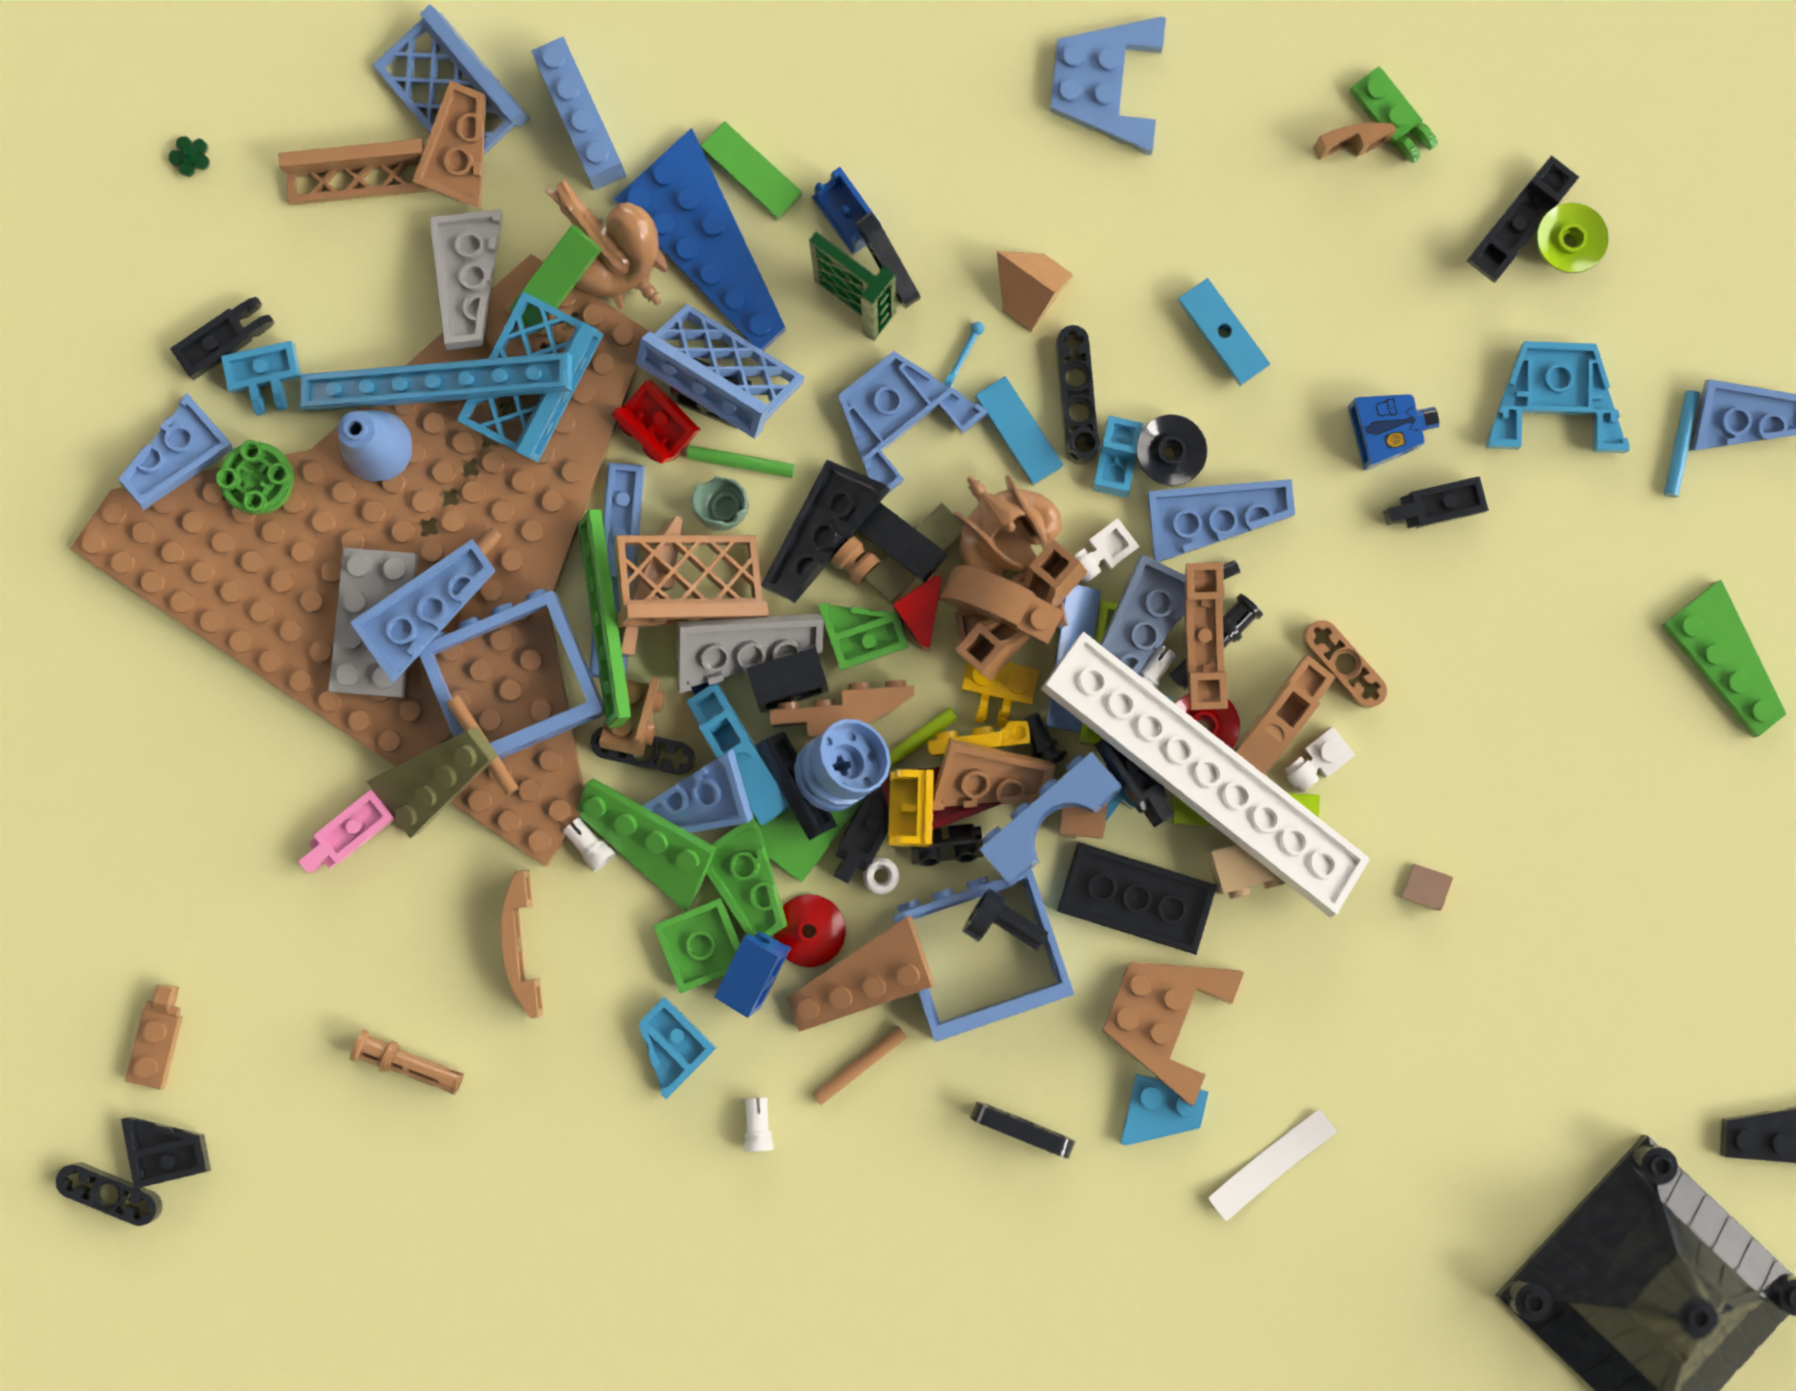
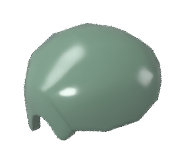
(720, 503)

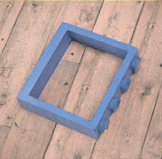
(502, 616)
(1008, 1007)

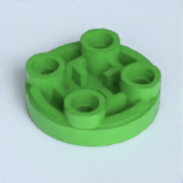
(256, 478)

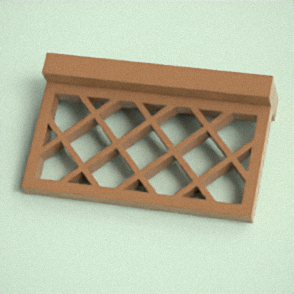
(671, 611)

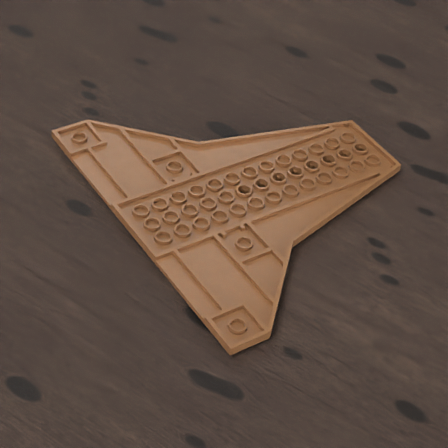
(273, 579)

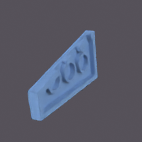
(1209, 514)
(418, 611)

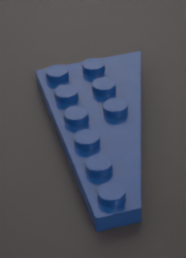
(704, 239)

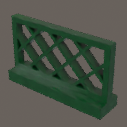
(854, 285)

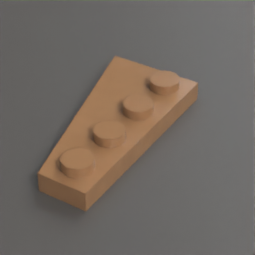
(872, 975)

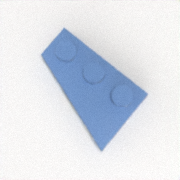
(1742, 414)
(177, 453)
(706, 798)

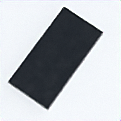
(1136, 898)

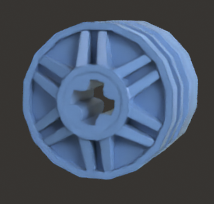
(842, 765)

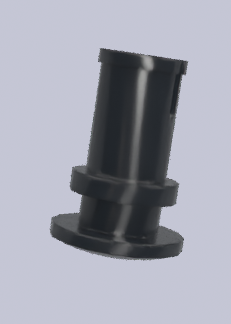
(1041, 742)

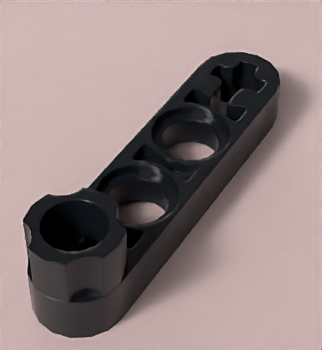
(1072, 395)

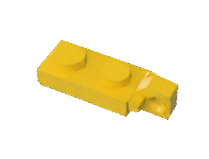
(1012, 734)

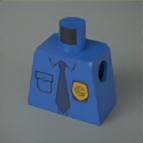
(1389, 427)

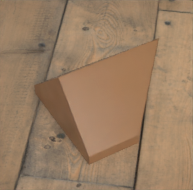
(1029, 285)

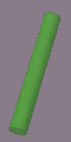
(740, 461)

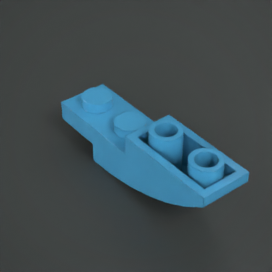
(726, 732)

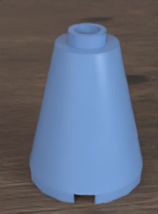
(374, 444)

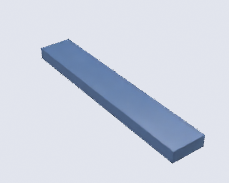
(620, 517)

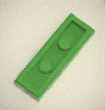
(751, 170)
(559, 273)

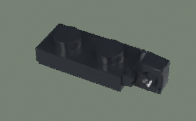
(1439, 504)
(1140, 788)
(863, 836)

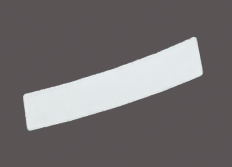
(1272, 1164)

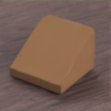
(1427, 887)

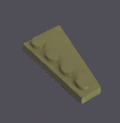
(431, 781)

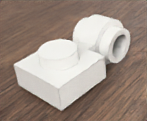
(1110, 546)
(1325, 753)

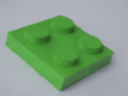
(698, 944)

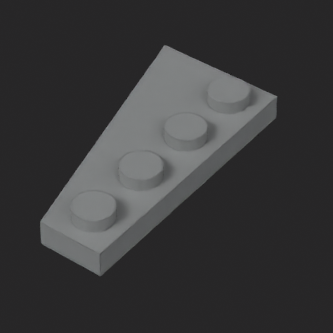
(465, 267)

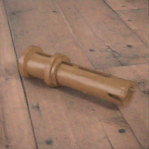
(390, 1057)

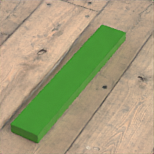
(604, 619)

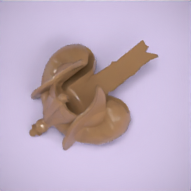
(627, 243)
(1005, 526)

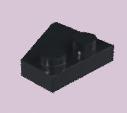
(162, 1152)

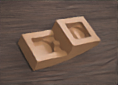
(1361, 137)

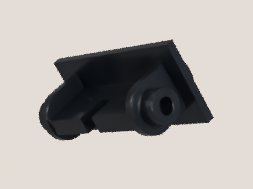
(961, 846)

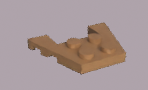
(1152, 1012)

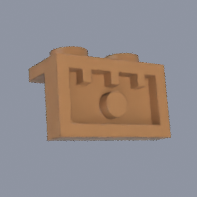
(639, 729)

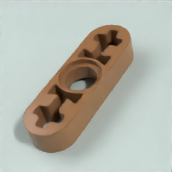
(1360, 663)

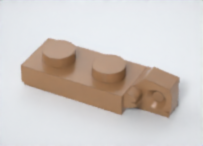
(155, 1040)

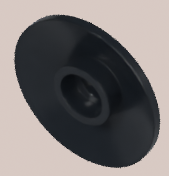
(1183, 438)

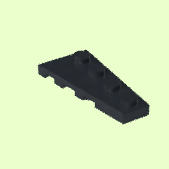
(823, 525)
(1760, 1136)

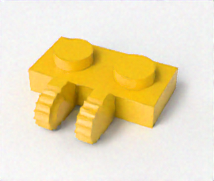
(1011, 684)

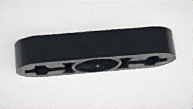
(886, 256)
(667, 765)
(1022, 1129)
(88, 1174)

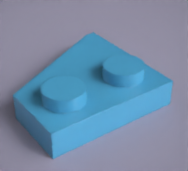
(673, 1045)
(1159, 1112)

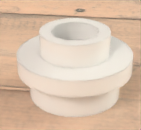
(893, 876)

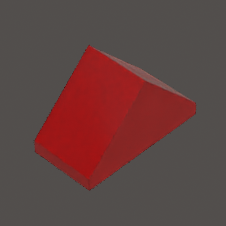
(919, 610)

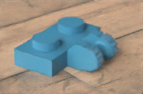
(262, 368)

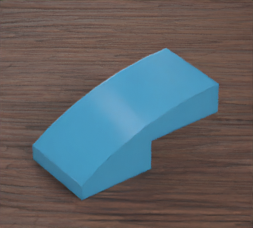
(1117, 457)

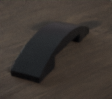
(1522, 219)

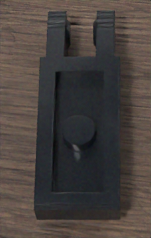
(220, 337)

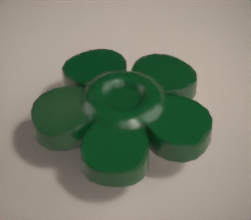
(189, 156)

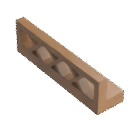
(350, 159)

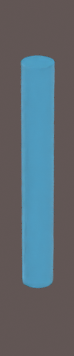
(1681, 443)

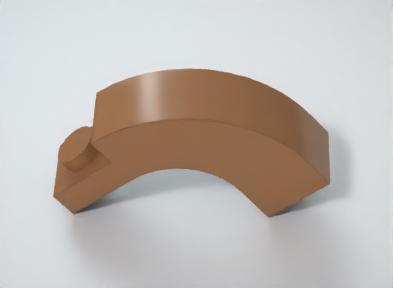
(998, 598)

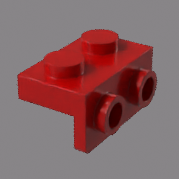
(656, 423)

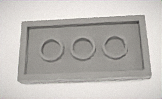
(364, 582)

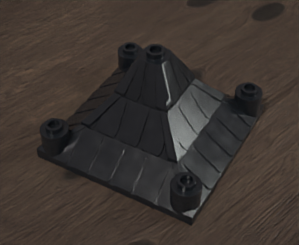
(1651, 1283)

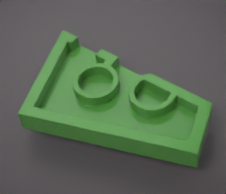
(746, 879)

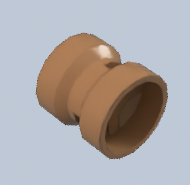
(855, 560)

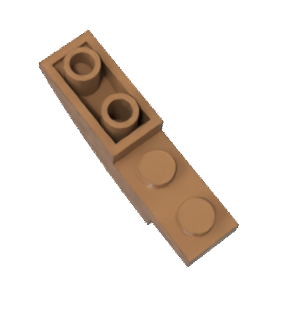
(857, 703)
(1285, 715)

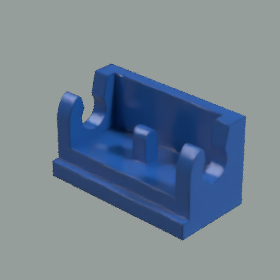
(842, 207)
(752, 973)

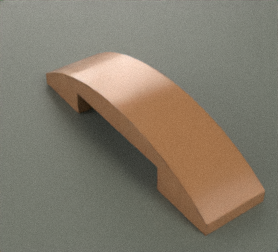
(1205, 636)
(526, 991)

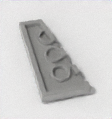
(728, 646)

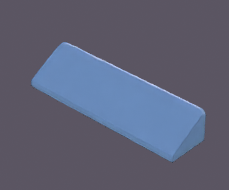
(1081, 613)

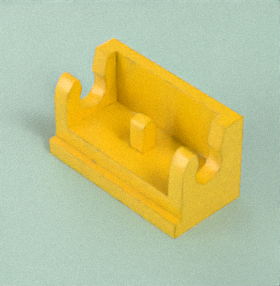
(910, 808)

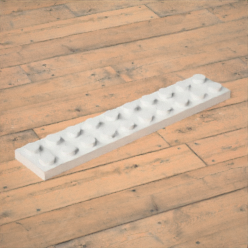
(1206, 774)

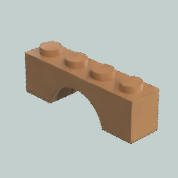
(1051, 579)

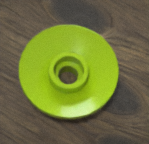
(1584, 228)

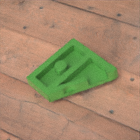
(862, 634)

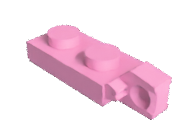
(347, 832)

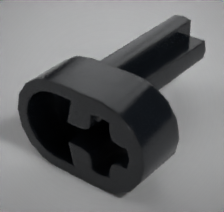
(993, 910)

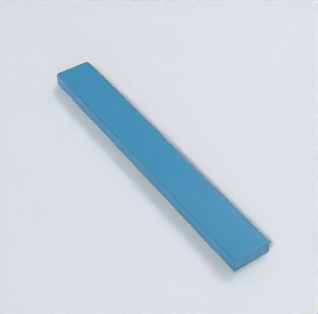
(436, 382)

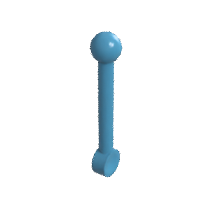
(977, 328)

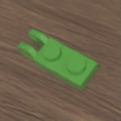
(1387, 105)

